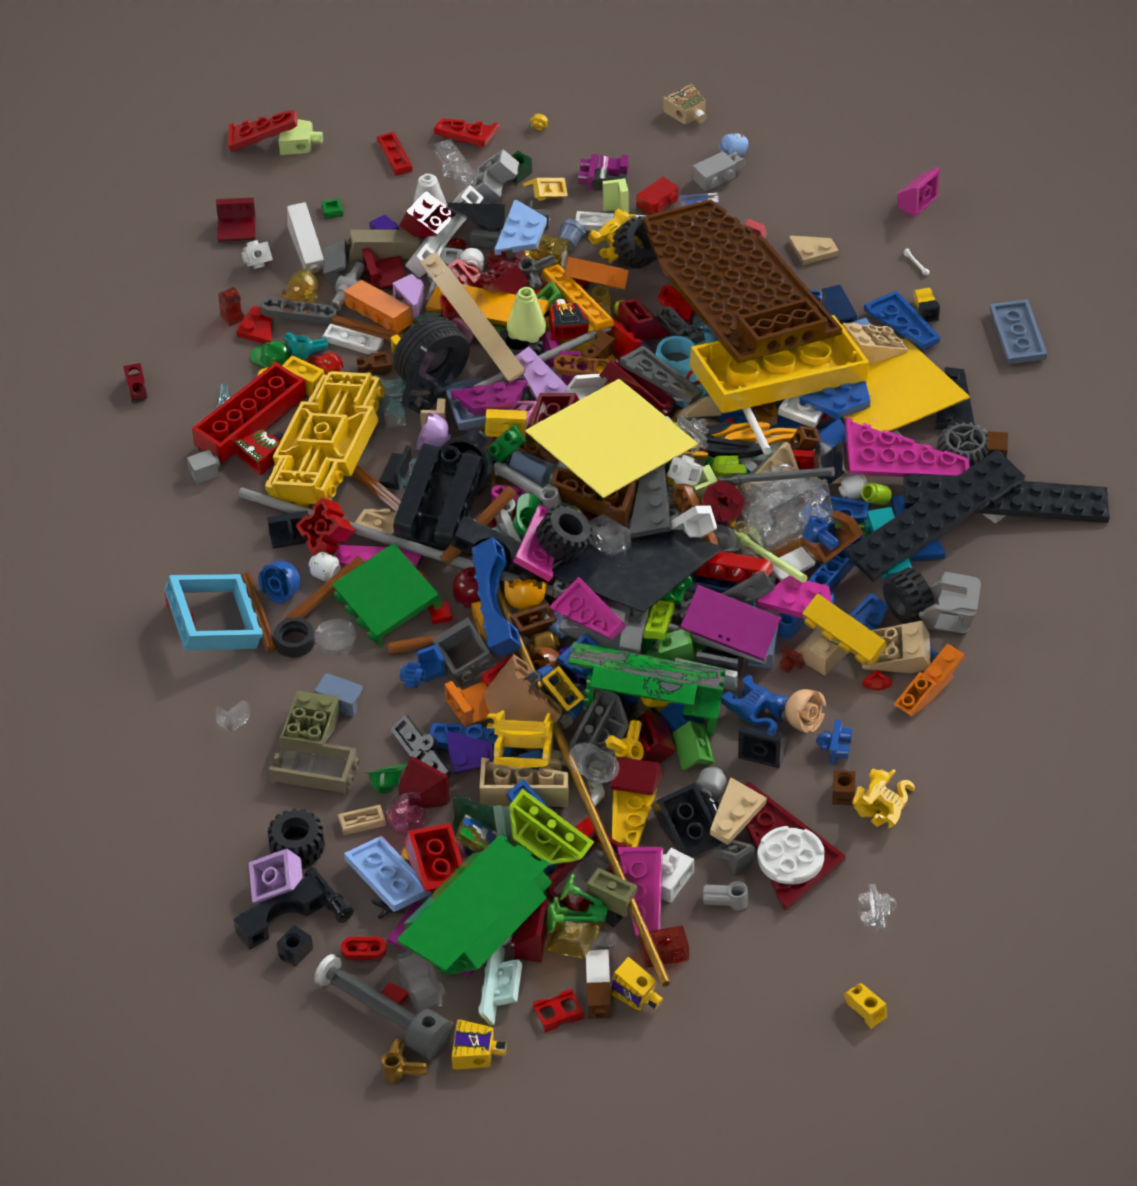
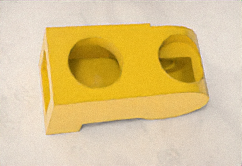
(866, 1004)

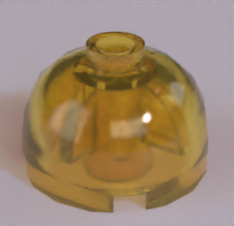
(302, 287)

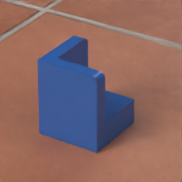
(432, 662)

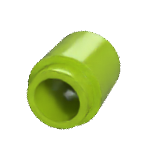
(876, 493)

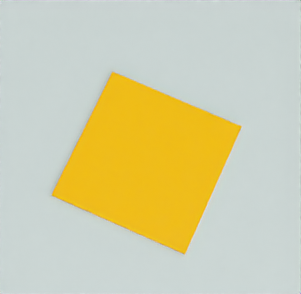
(906, 391)

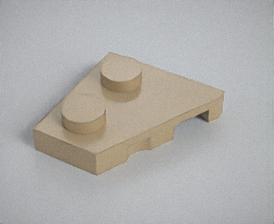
(813, 248)
(377, 519)

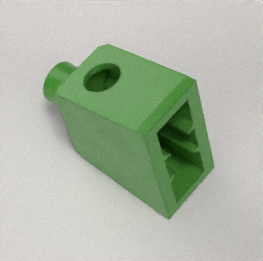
(676, 645)

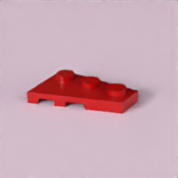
(624, 341)

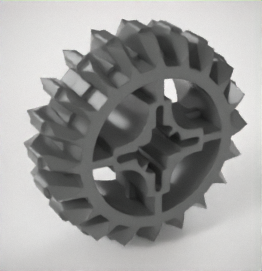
(965, 441)

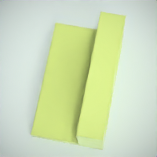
(615, 195)

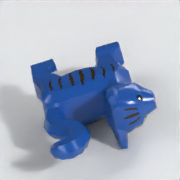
(754, 702)

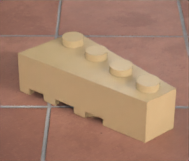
(497, 780)

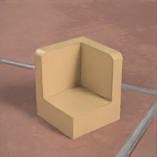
(441, 411)

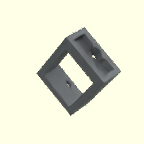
(462, 632)

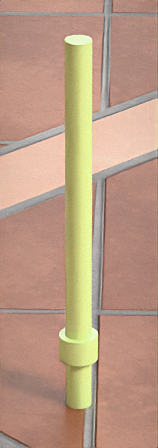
(746, 542)

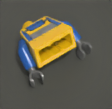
(560, 690)

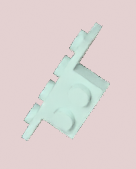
(500, 984)

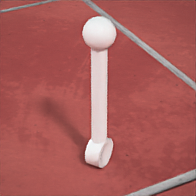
(907, 253)

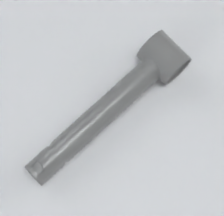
(548, 495)

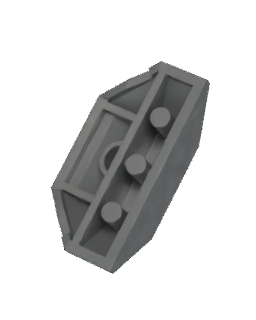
(603, 718)

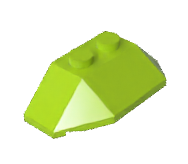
(545, 832)

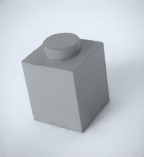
(203, 466)

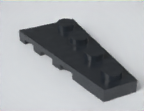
(960, 411)

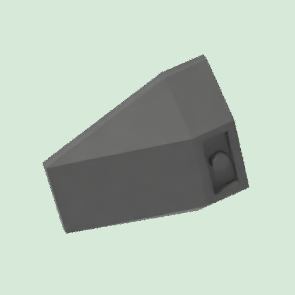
(628, 640)

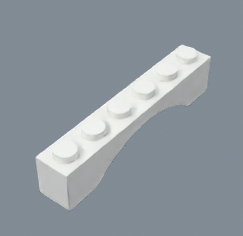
(437, 243)

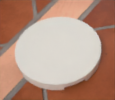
(790, 855)

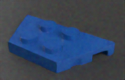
(840, 400)

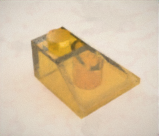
(572, 938)

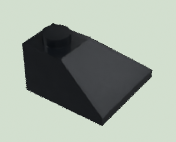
(762, 746)

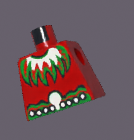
(258, 450)

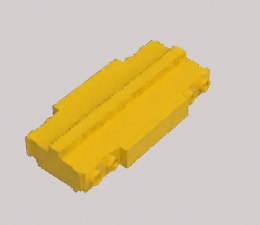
(325, 438)

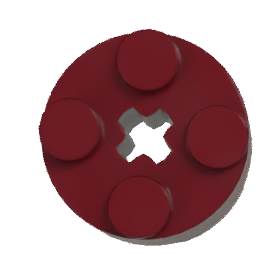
(730, 498)

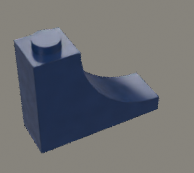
(838, 304)

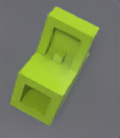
(727, 466)

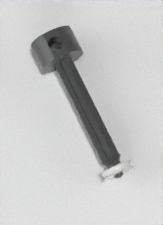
(426, 1032)

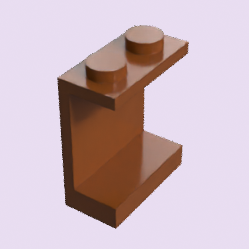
(847, 533)

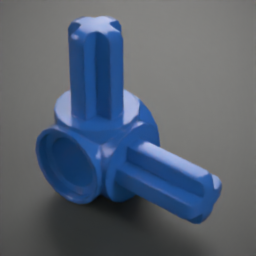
(820, 531)

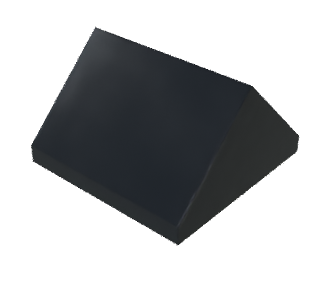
(720, 659)

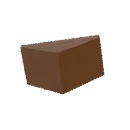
(534, 620)

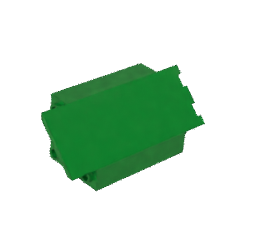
(477, 908)

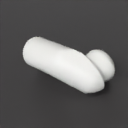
(597, 792)

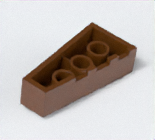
(579, 494)

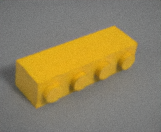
(844, 630)

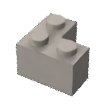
(493, 174)

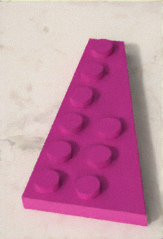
(894, 455)

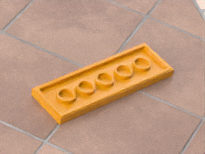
(493, 304)

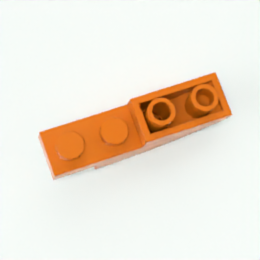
(931, 682)

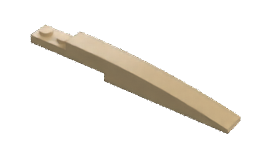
(473, 317)

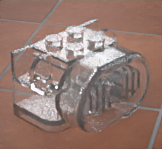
(780, 509)

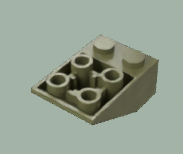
(311, 718)

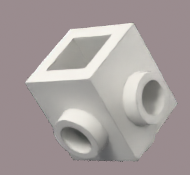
(262, 251)
(681, 469)

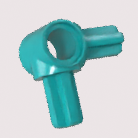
(302, 346)

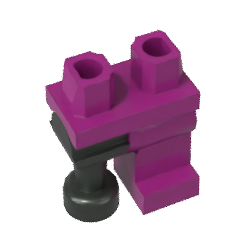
(601, 169)

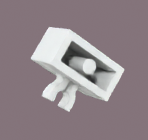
(676, 871)

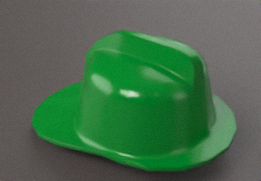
(269, 353)
(525, 509)
(386, 778)

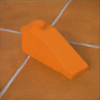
(596, 273)

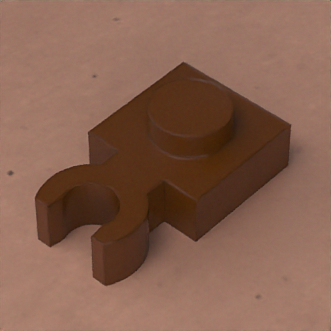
(377, 362)

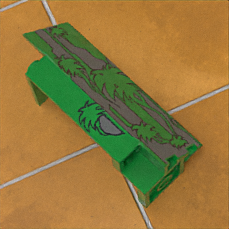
(652, 678)

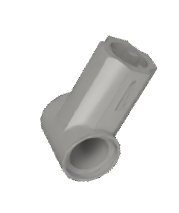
(733, 895)

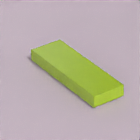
(659, 620)

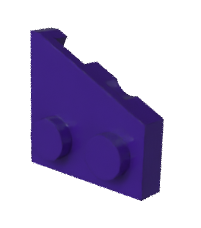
(467, 752)

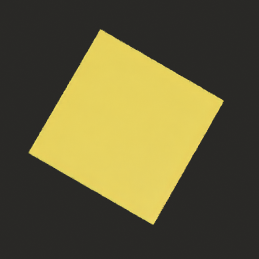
(611, 438)

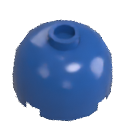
(279, 580)

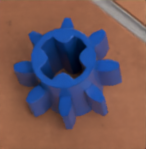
(412, 674)

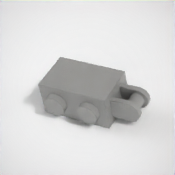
(717, 170)

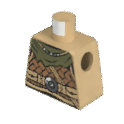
(686, 105)

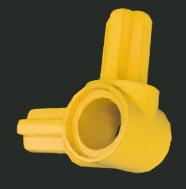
(629, 746)

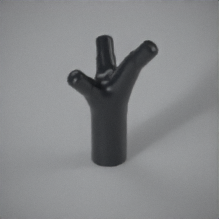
(386, 909)

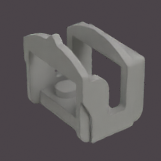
(951, 602)

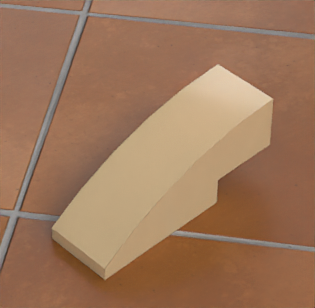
(700, 408)

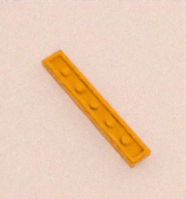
(574, 293)

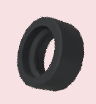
(294, 649)

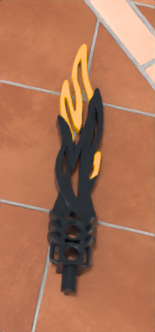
(739, 442)

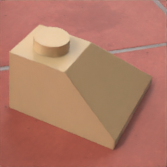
(820, 652)

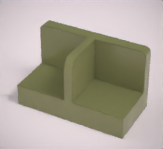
(613, 890)

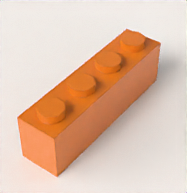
(378, 306)

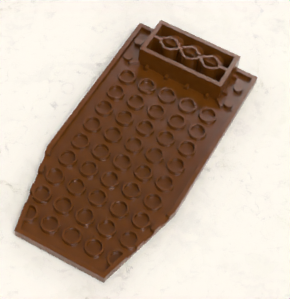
(736, 282)

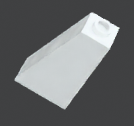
(304, 237)

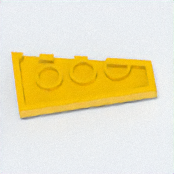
(630, 816)

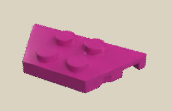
(793, 596)

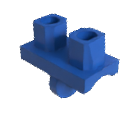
(840, 734)

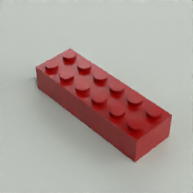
(249, 410)

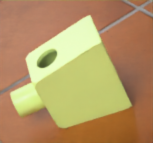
(299, 139)

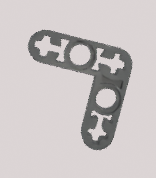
(669, 318)

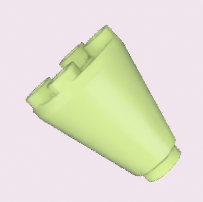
(526, 318)

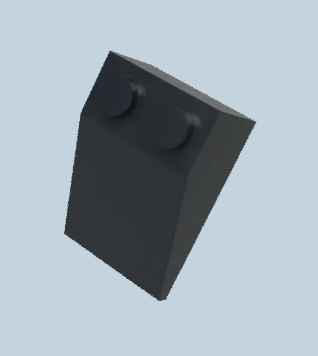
(686, 820)

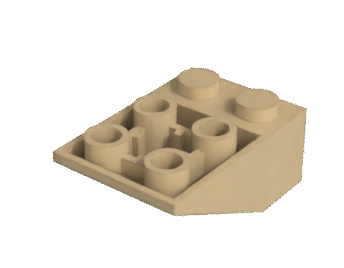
(875, 341)
(906, 648)

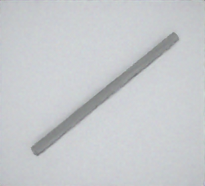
(551, 353)

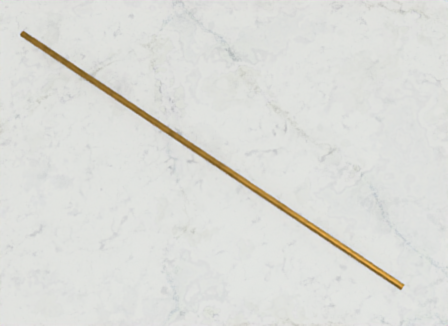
(607, 847)

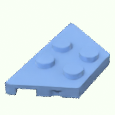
(521, 230)

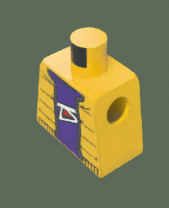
(634, 986)
(475, 1046)

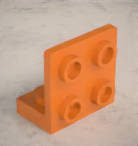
(467, 703)

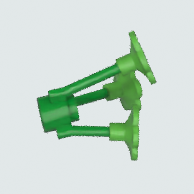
(557, 914)

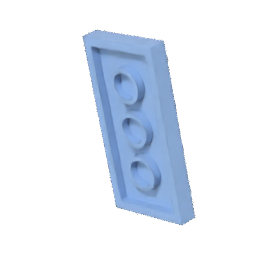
(386, 873)

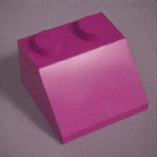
(919, 192)

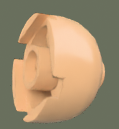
(805, 710)

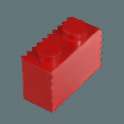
(657, 196)

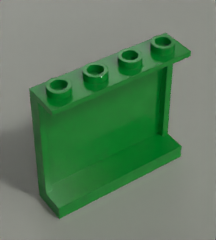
(385, 593)

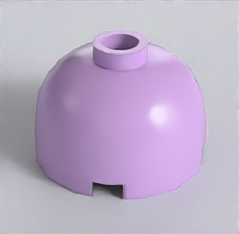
(434, 431)

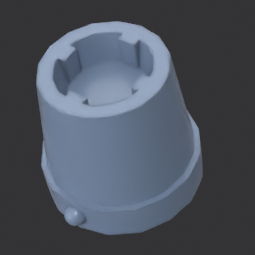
(572, 231)

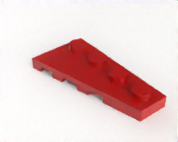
(263, 128)

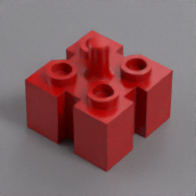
(325, 527)

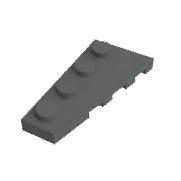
(660, 373)
(651, 505)

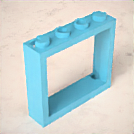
(212, 640)

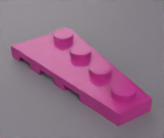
(347, 553)

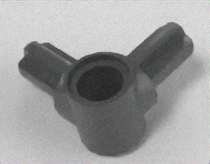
(532, 269)

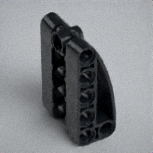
(437, 496)

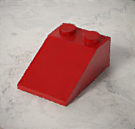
(433, 854)

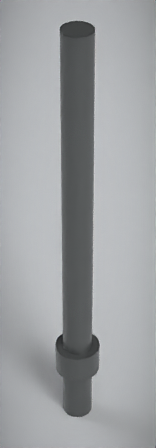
(738, 479)

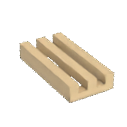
(362, 822)

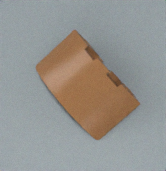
(515, 697)

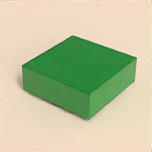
(332, 208)

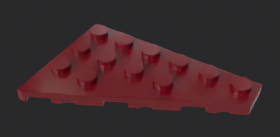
(773, 817)

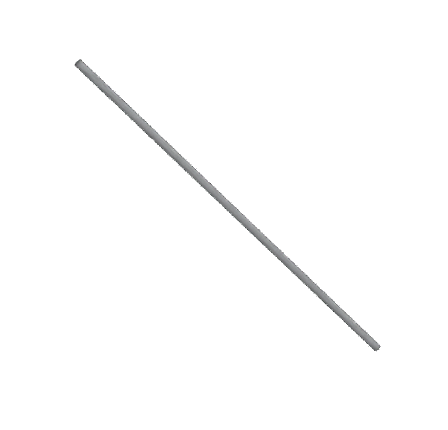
(435, 554)

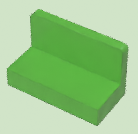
(692, 745)

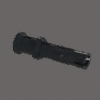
(333, 901)

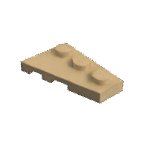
(735, 811)

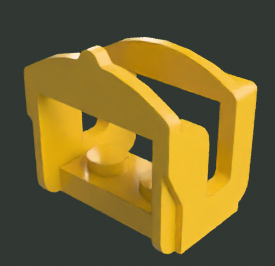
(522, 735)

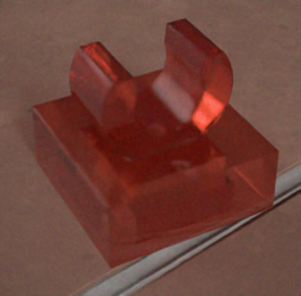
(790, 659)

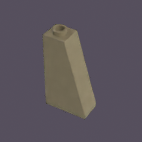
(381, 244)

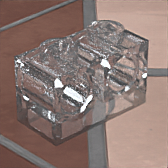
(609, 536)

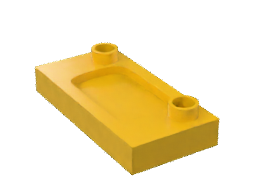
(777, 375)

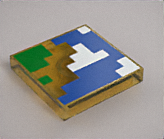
(475, 834)

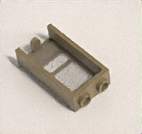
(315, 766)

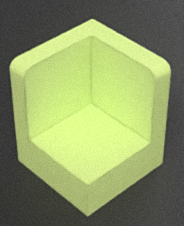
(707, 479)

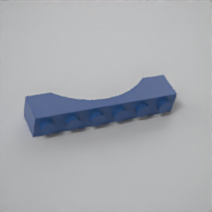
(489, 564)

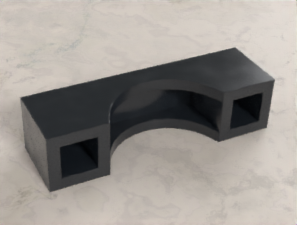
(473, 533)
(254, 924)

